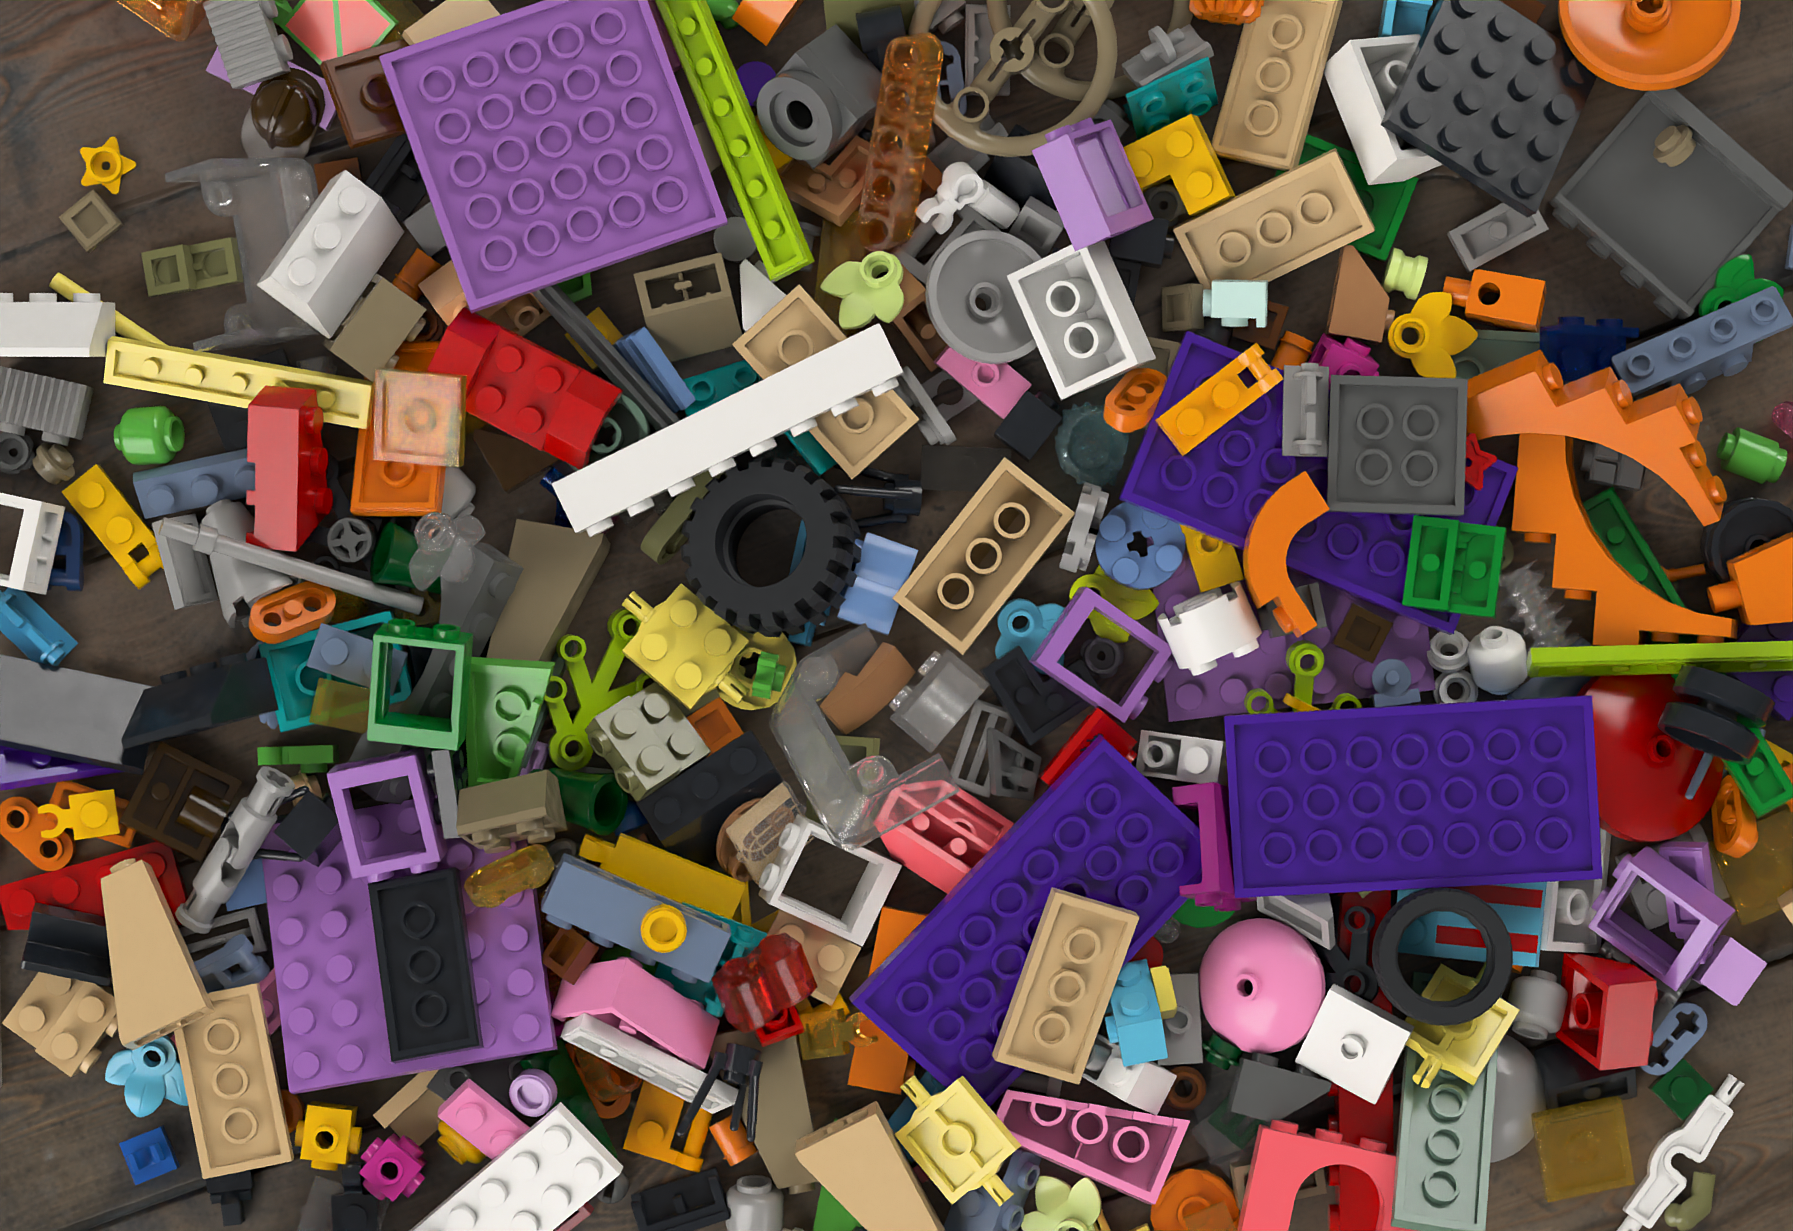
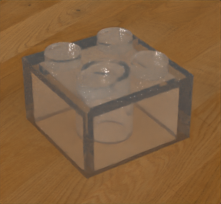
(937, 700)

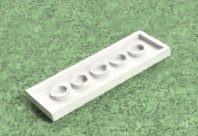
(530, 1182)

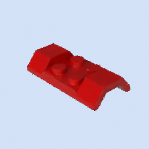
(525, 387)

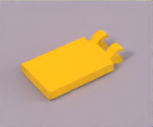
(665, 873)

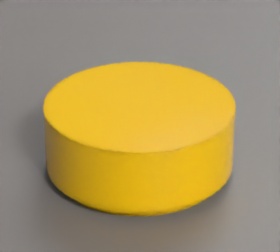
(663, 928)

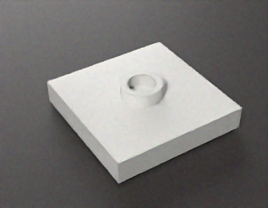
(1354, 1044)

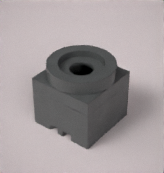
(819, 98)

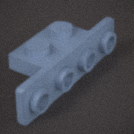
(1705, 346)
(981, 1212)

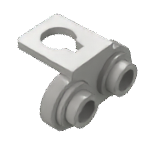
(935, 419)

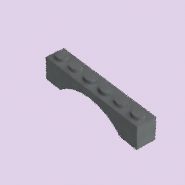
(475, 609)

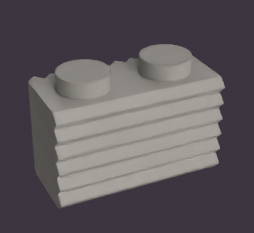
(248, 40)
(44, 405)

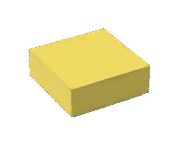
(1164, 991)

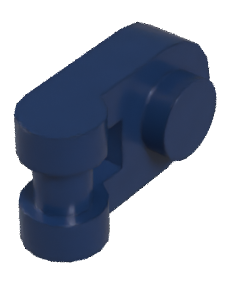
(69, 544)

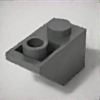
(1272, 1092)

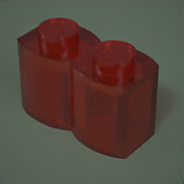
(764, 982)

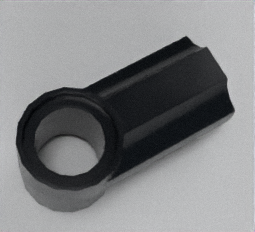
(877, 30)

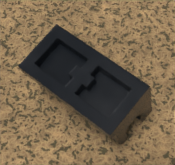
(398, 179)
(681, 1204)

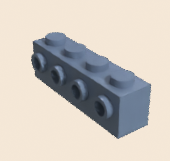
(613, 914)

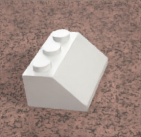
(1363, 84)
(333, 253)
(1081, 317)
(55, 327)
(1570, 911)

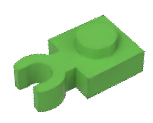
(768, 675)
(311, 758)

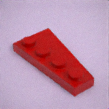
(80, 885)

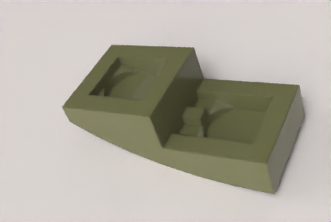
(192, 267)

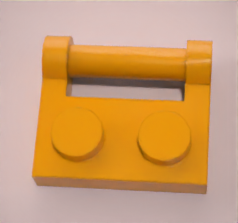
(655, 1126)

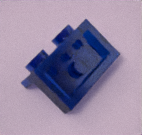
(1584, 348)

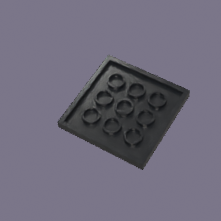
(1491, 99)

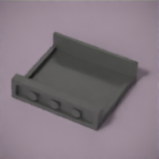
(1664, 221)

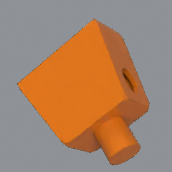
(1517, 307)
(1759, 584)

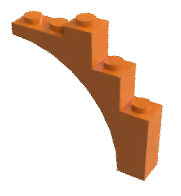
(1600, 409)
(1551, 505)

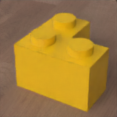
(1185, 156)

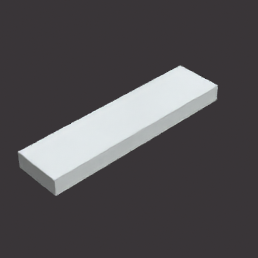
(645, 1061)

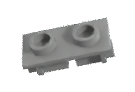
(1305, 410)

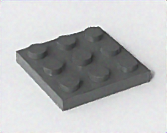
(1397, 445)

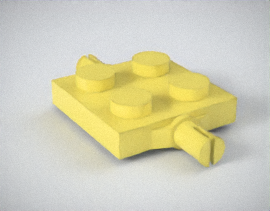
(685, 647)
(1460, 1047)
(957, 1140)

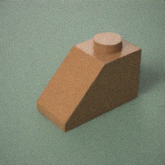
(1357, 302)
(915, 323)

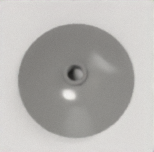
(979, 268)
(1517, 1095)

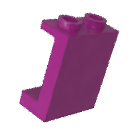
(1217, 883)

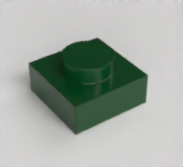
(1681, 1089)

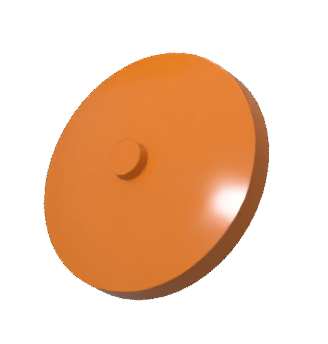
(1649, 41)

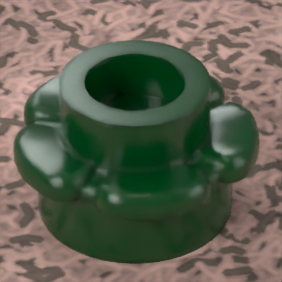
(1221, 1052)

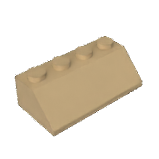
(984, 556)

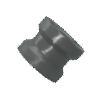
(343, 540)

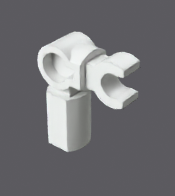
(964, 186)

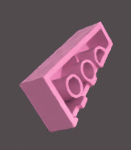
(1100, 1142)

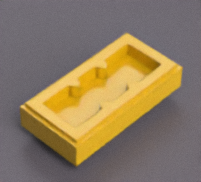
(1211, 560)

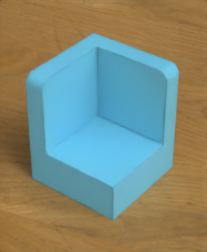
(1403, 17)

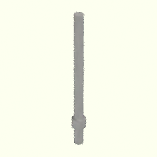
(206, 539)

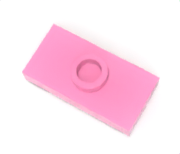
(993, 384)

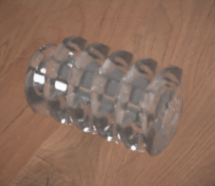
(1534, 609)

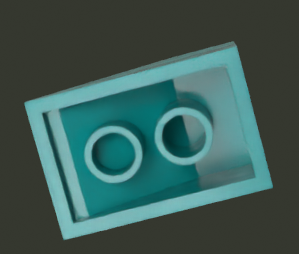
(297, 683)

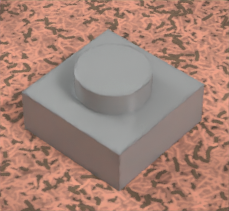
(1037, 226)

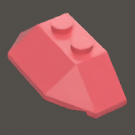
(947, 839)

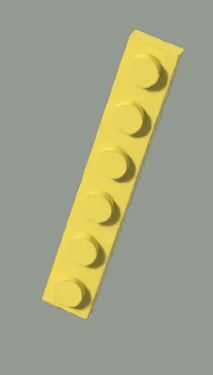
(231, 379)

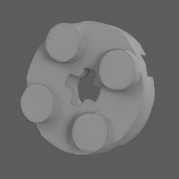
(1087, 516)

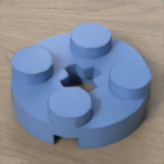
(1128, 567)

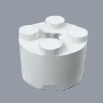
(1211, 628)

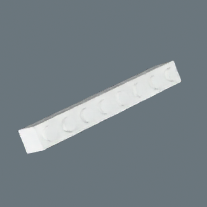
(728, 429)

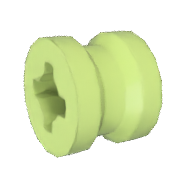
(1404, 273)

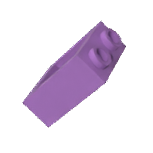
(1091, 182)
(1065, 630)
(380, 768)
(1640, 943)

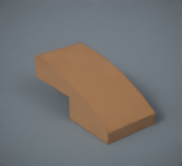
(863, 696)

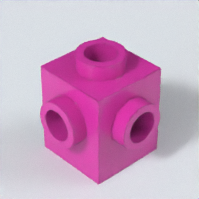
(1344, 357)
(405, 1155)

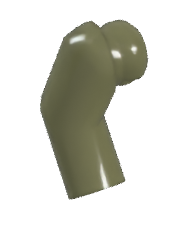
(1696, 1206)

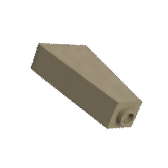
(549, 590)
(782, 1107)

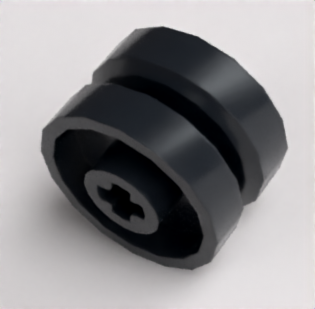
(1739, 526)
(1716, 714)

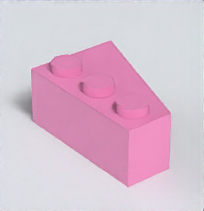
(641, 1007)

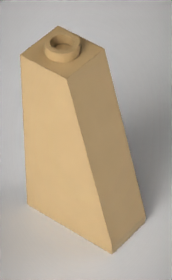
(149, 961)
(868, 1172)

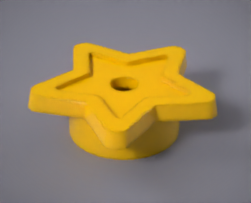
(107, 153)

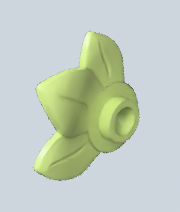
(864, 294)
(1063, 1206)

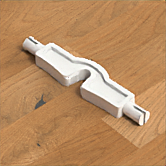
(1693, 1140)

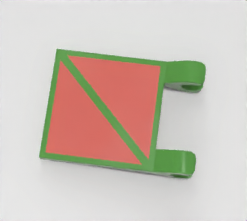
(335, 26)

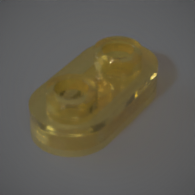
(509, 875)

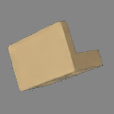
(412, 1109)

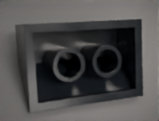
(202, 700)
(698, 802)

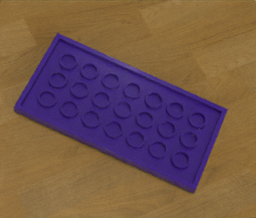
(1242, 465)
(1413, 796)
(1089, 834)

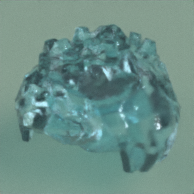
(1090, 446)

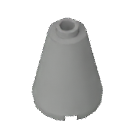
(236, 580)

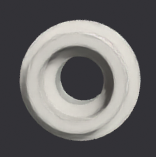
(1448, 643)
(1470, 690)

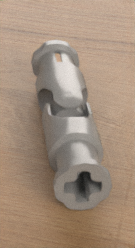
(234, 850)

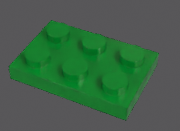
(1383, 202)

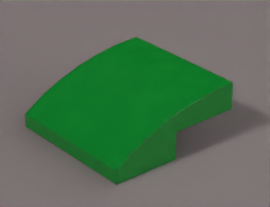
(1454, 567)

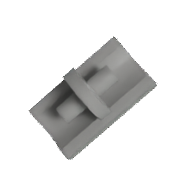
(1166, 54)

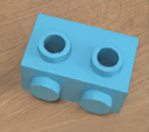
(1136, 1016)

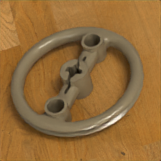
(1050, 75)
(968, 130)

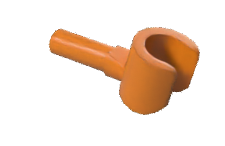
(1685, 572)

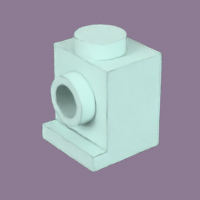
(1237, 301)

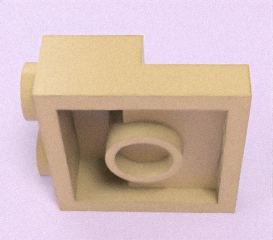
(65, 1020)

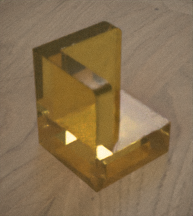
(341, 706)

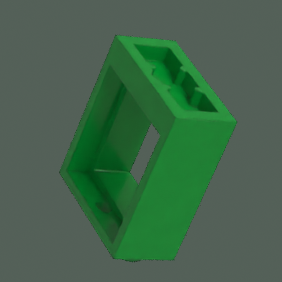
(411, 728)

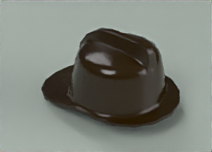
(283, 116)

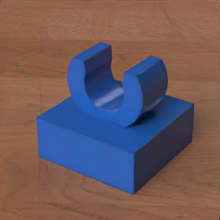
(149, 1155)

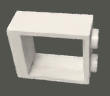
(34, 545)
(865, 901)

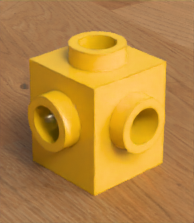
(338, 1121)

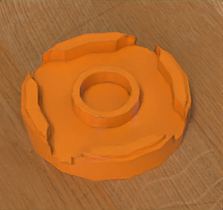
(1188, 1193)

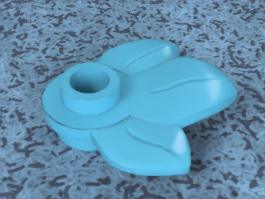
(1030, 637)
(147, 1080)

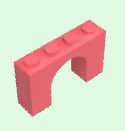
(1288, 1157)

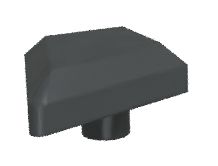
(1011, 767)

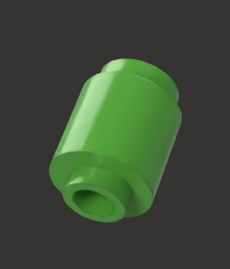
(1751, 456)

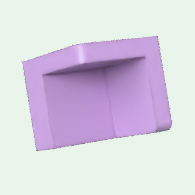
(1729, 970)

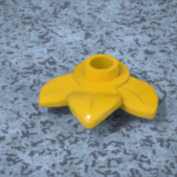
(1437, 333)

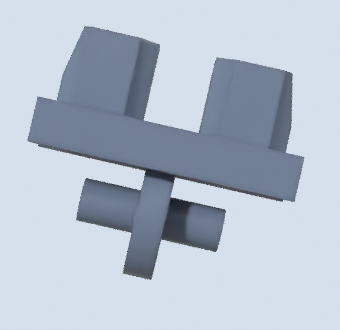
(1392, 680)

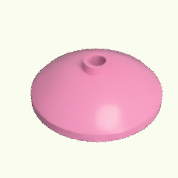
(1284, 979)

